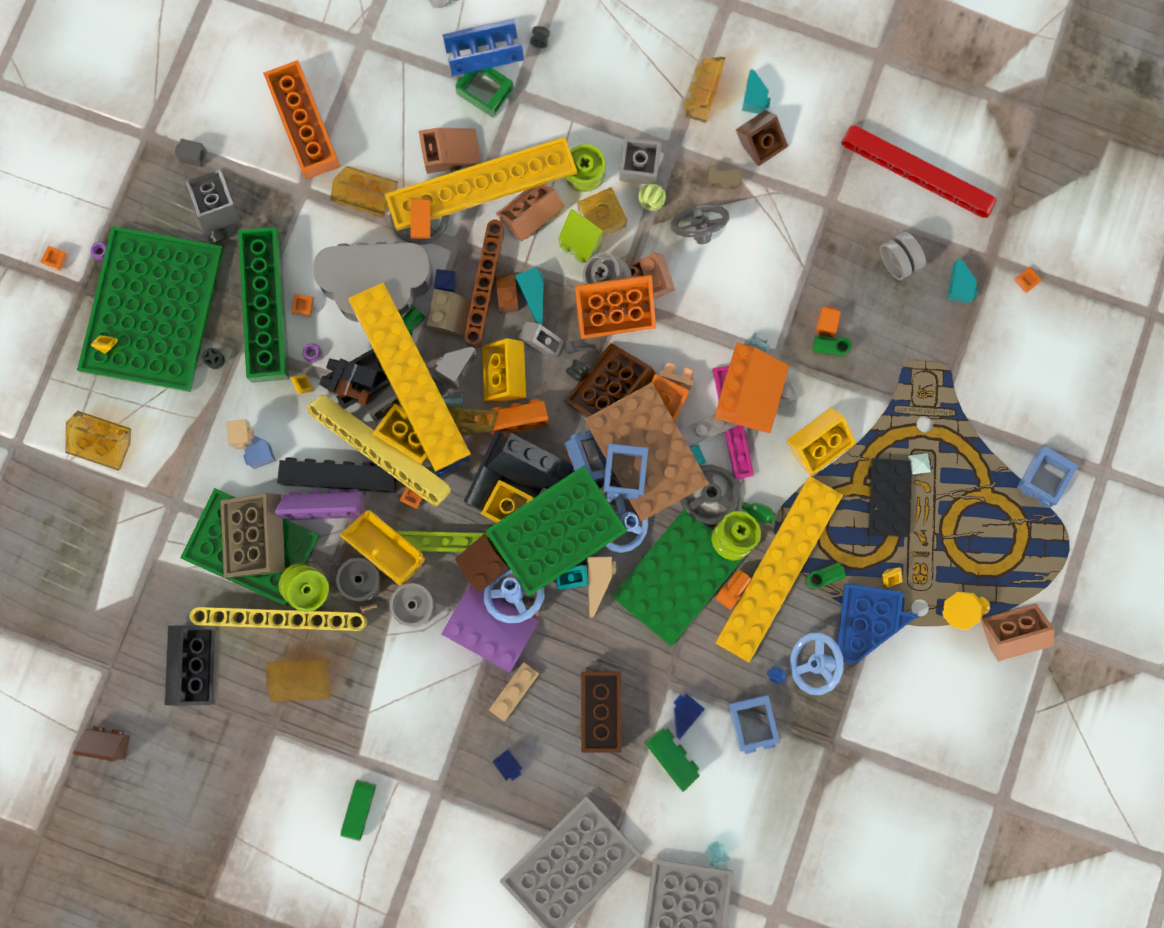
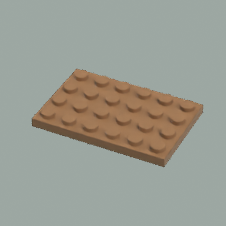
(646, 423)

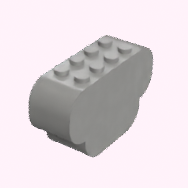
(348, 270)

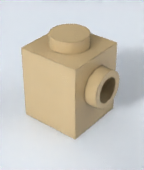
(239, 433)

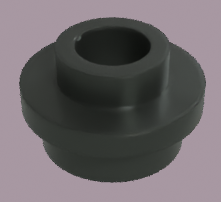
(216, 236)

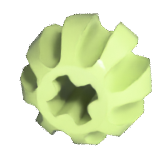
(652, 197)

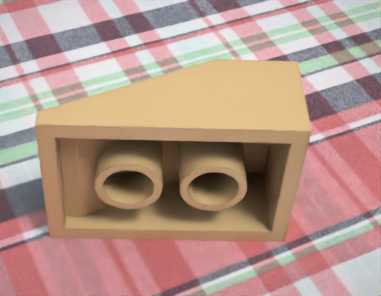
(599, 576)

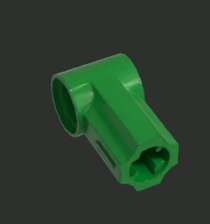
(413, 319)
(828, 346)
(826, 576)

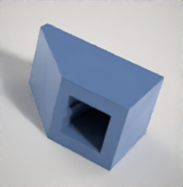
(258, 453)

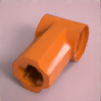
(731, 592)

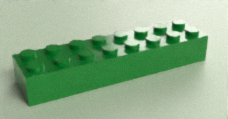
(263, 305)

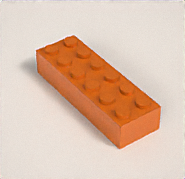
(301, 119)

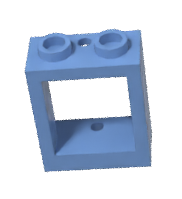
(626, 451)
(579, 458)
(1055, 460)
(748, 703)

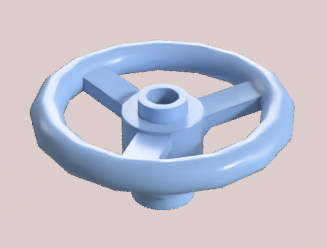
(630, 522)
(513, 593)
(818, 663)

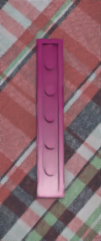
(735, 437)

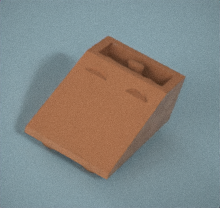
(449, 148)
(656, 267)

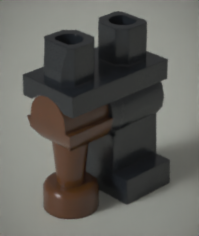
(345, 375)

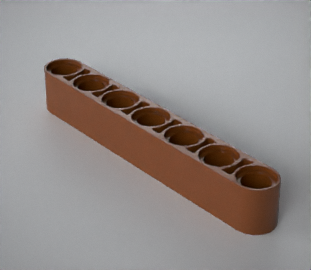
(484, 275)

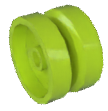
(589, 166)
(736, 535)
(303, 587)

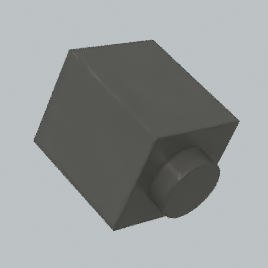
(190, 152)

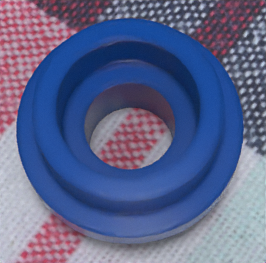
(776, 675)

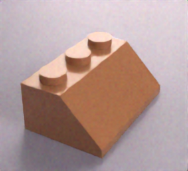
(530, 210)
(1018, 632)

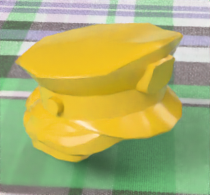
(965, 610)

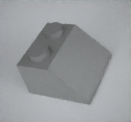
(455, 366)

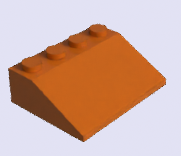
(615, 306)
(752, 389)

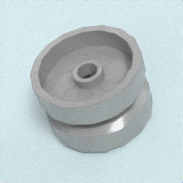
(902, 255)
(605, 267)
(412, 593)

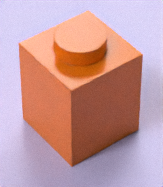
(827, 321)

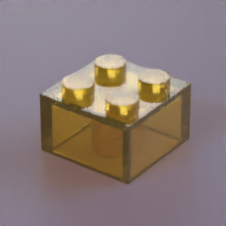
(603, 211)

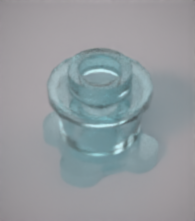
(759, 343)
(454, 400)
(716, 853)

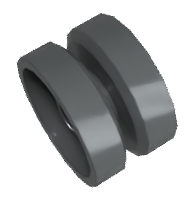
(349, 575)

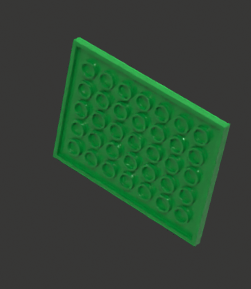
(156, 304)

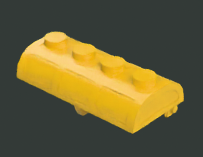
(383, 547)

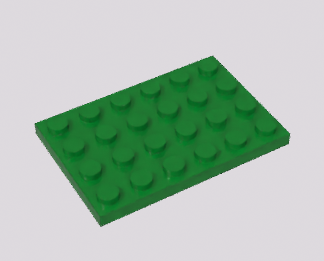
(556, 530)
(206, 549)
(675, 578)

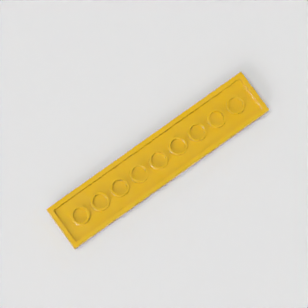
(485, 181)
(409, 376)
(778, 569)

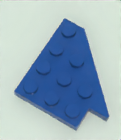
(868, 620)

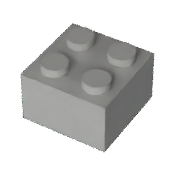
(639, 161)

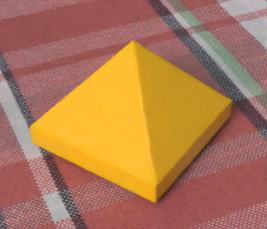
(104, 343)
(301, 384)
(892, 577)

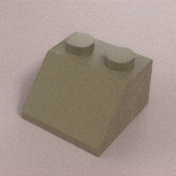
(448, 313)

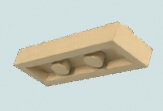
(514, 692)

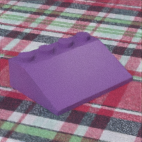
(321, 506)
(484, 635)

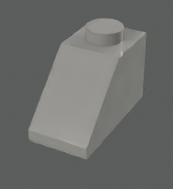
(541, 339)

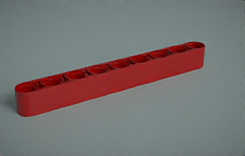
(919, 171)

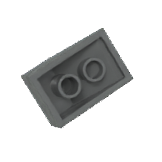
(212, 201)

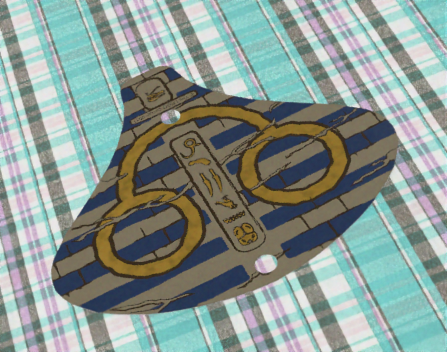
(965, 516)

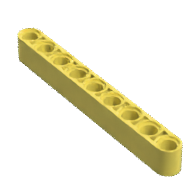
(380, 452)
(269, 619)

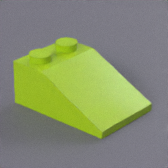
(580, 237)

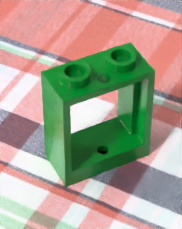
(497, 100)

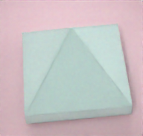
(919, 463)

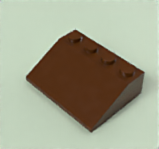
(609, 380)

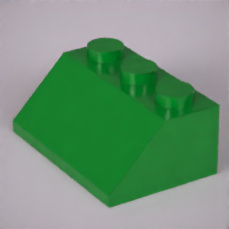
(672, 758)

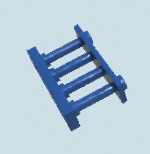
(482, 36)

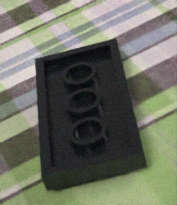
(889, 497)

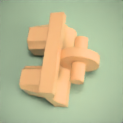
(684, 380)

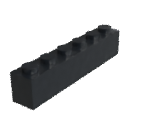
(335, 476)

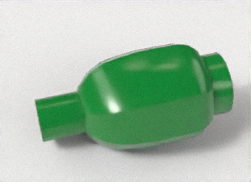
(760, 512)

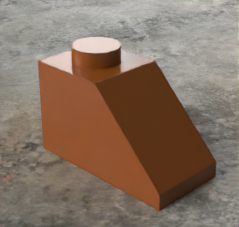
(507, 293)

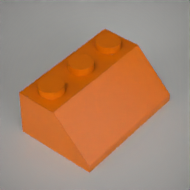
(521, 417)

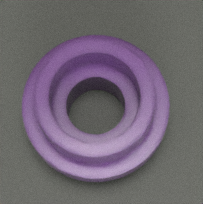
(96, 248)
(312, 347)

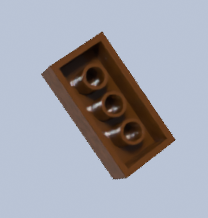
(600, 712)

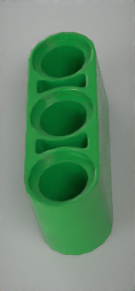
(358, 810)

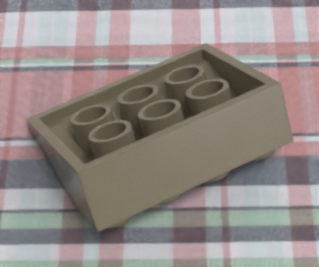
(252, 536)

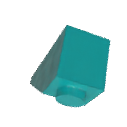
(532, 289)

